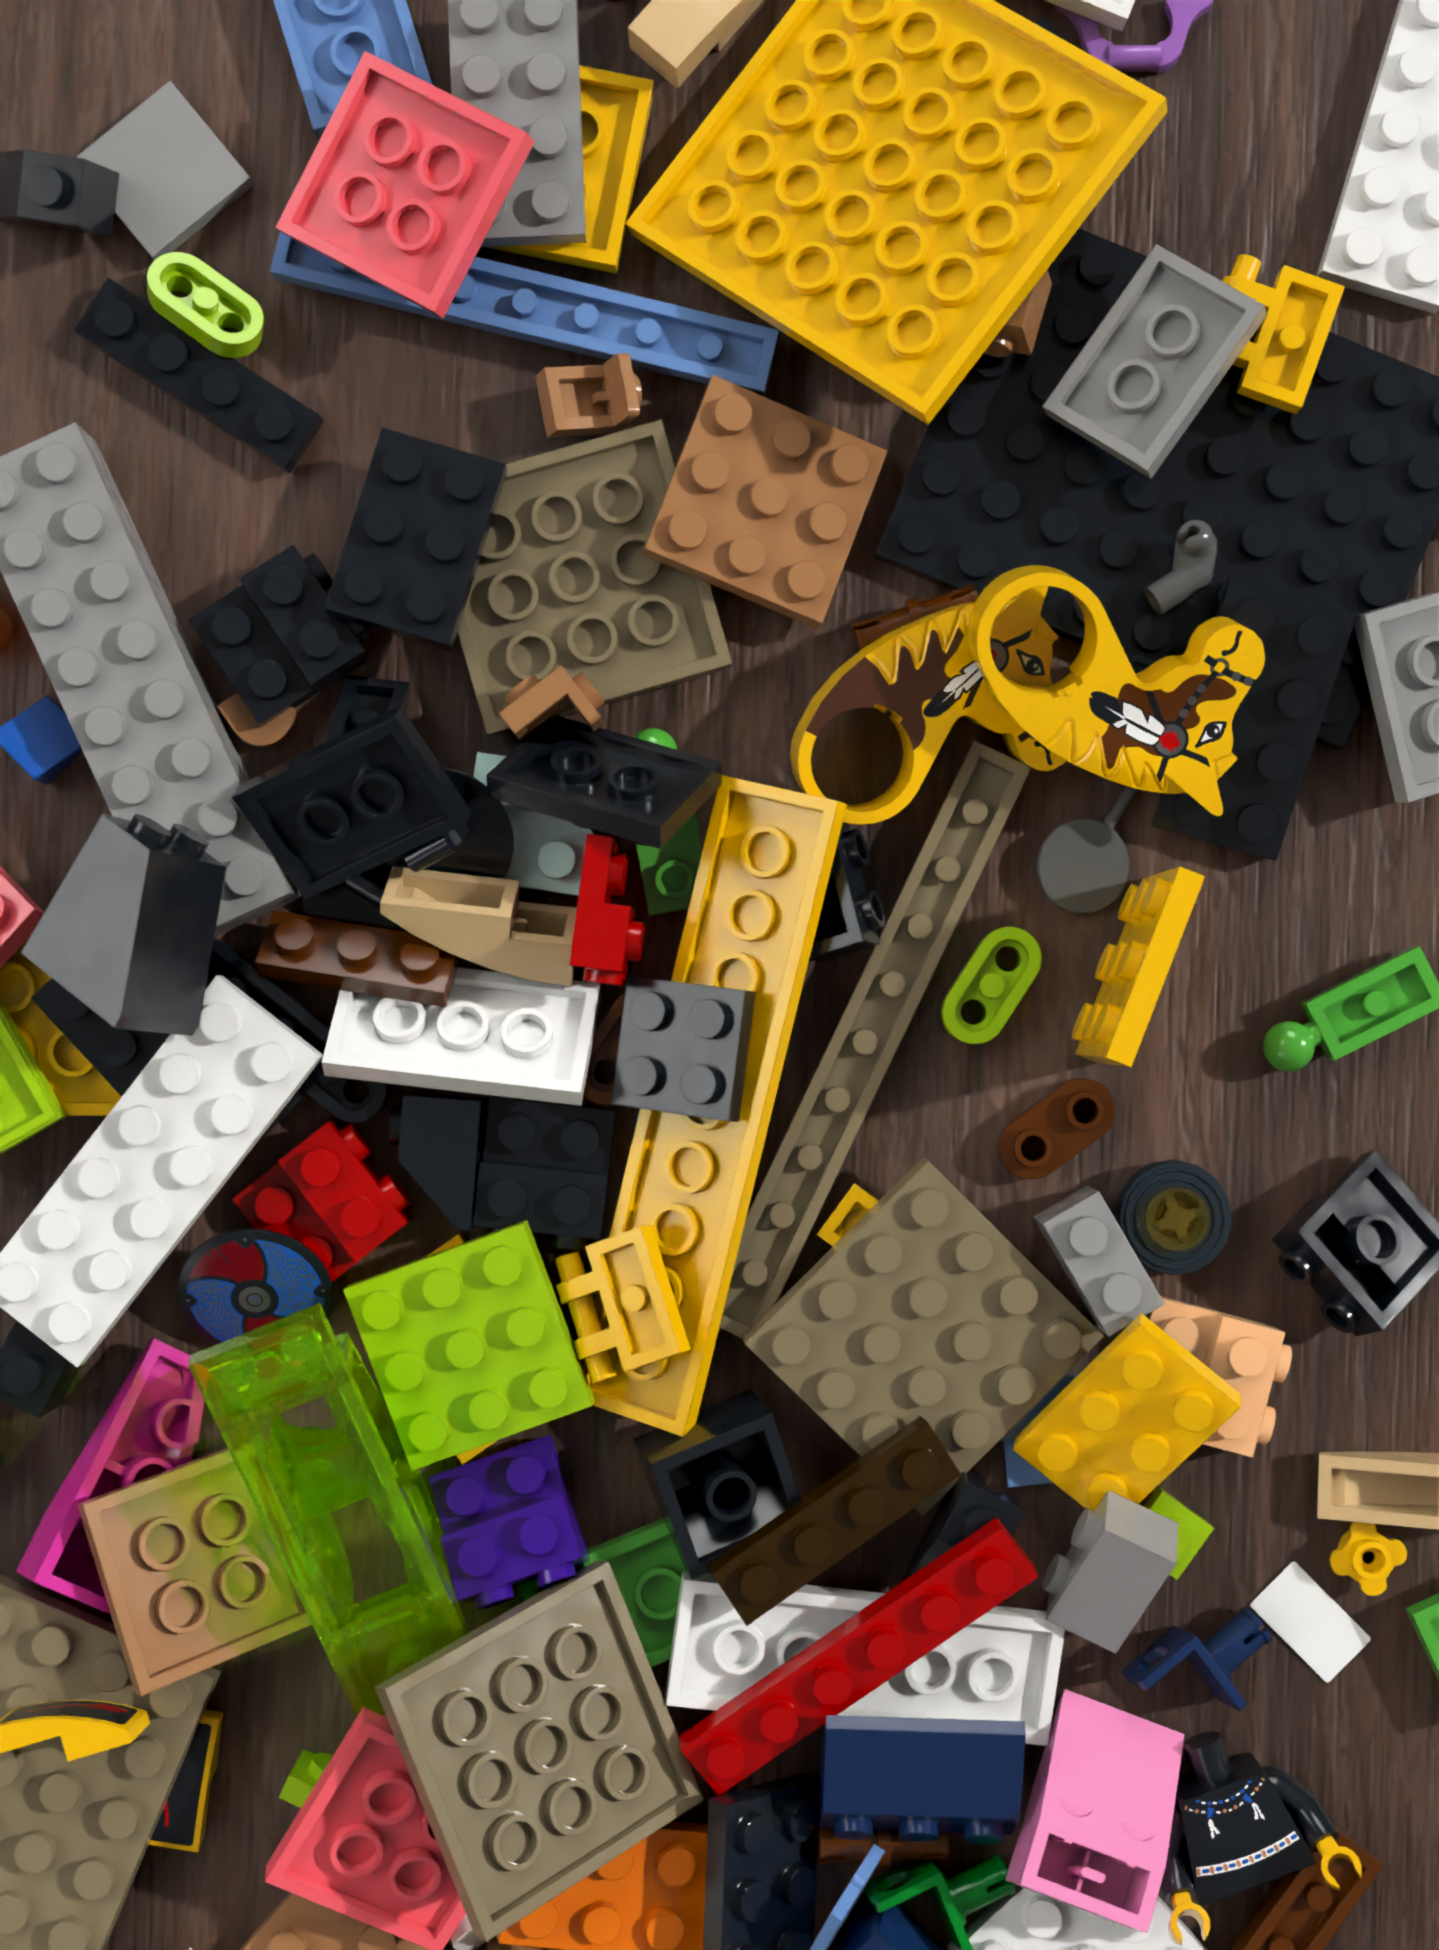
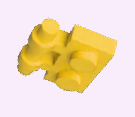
(1291, 336)
(635, 1300)

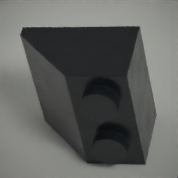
(718, 1478)

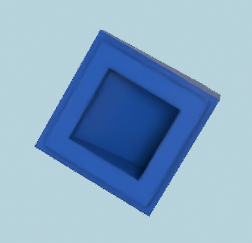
(41, 740)

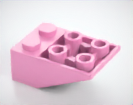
(1100, 1812)

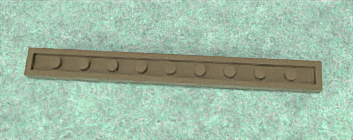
(870, 1030)

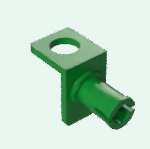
(952, 1896)

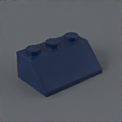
(921, 1777)

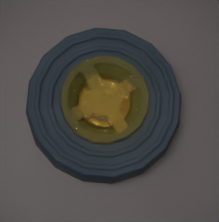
(1198, 1229)

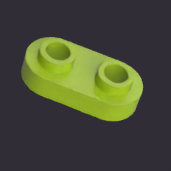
(208, 308)
(990, 986)

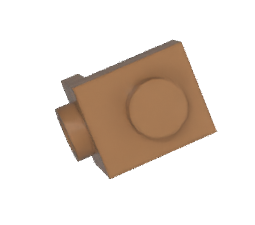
(589, 397)
(536, 701)

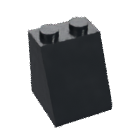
(134, 925)

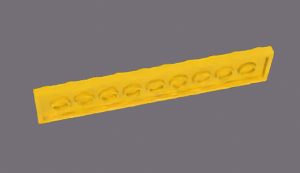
(695, 1175)

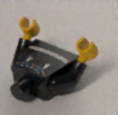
(1239, 1830)

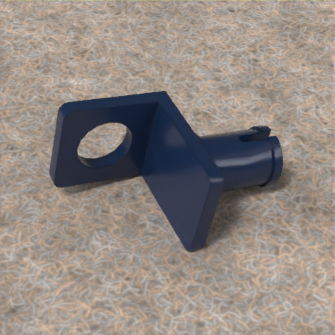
(1211, 1659)

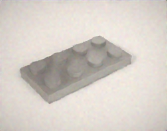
(525, 69)

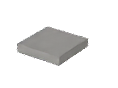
(169, 171)

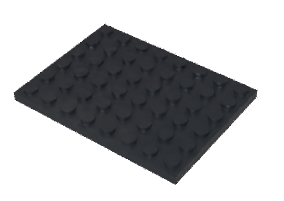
(1298, 502)

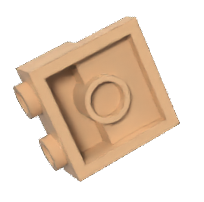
(1241, 1353)

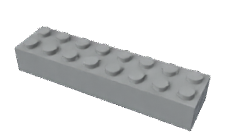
(126, 662)

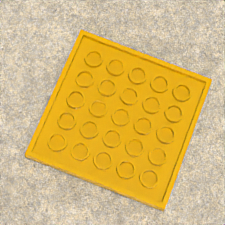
(897, 181)

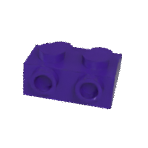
(508, 1523)

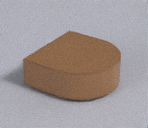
(248, 729)

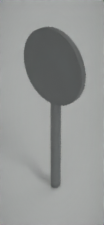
(1085, 861)

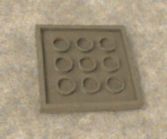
(571, 584)
(926, 1320)
(539, 1747)

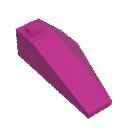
(140, 1435)

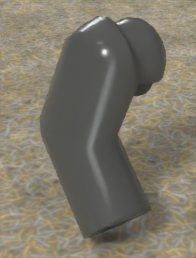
(1191, 567)

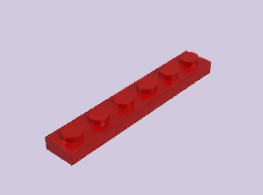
(858, 1656)

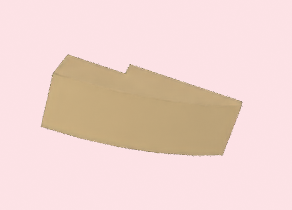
(681, 33)
(483, 922)
(1379, 1488)

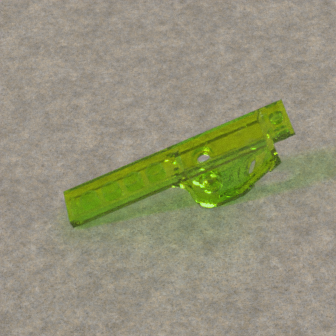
(311, 1471)

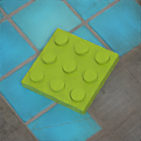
(469, 1345)

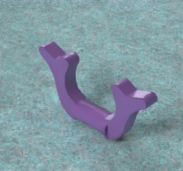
(1141, 58)

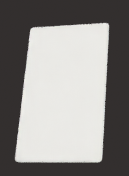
(1310, 1621)

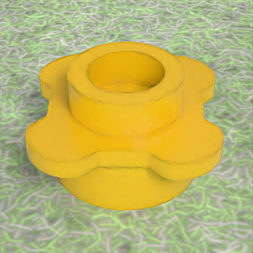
(1349, 1557)

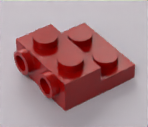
(604, 932)
(328, 1198)

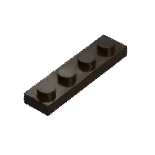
(833, 1520)

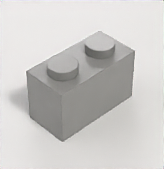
(1098, 1260)
(1110, 1571)

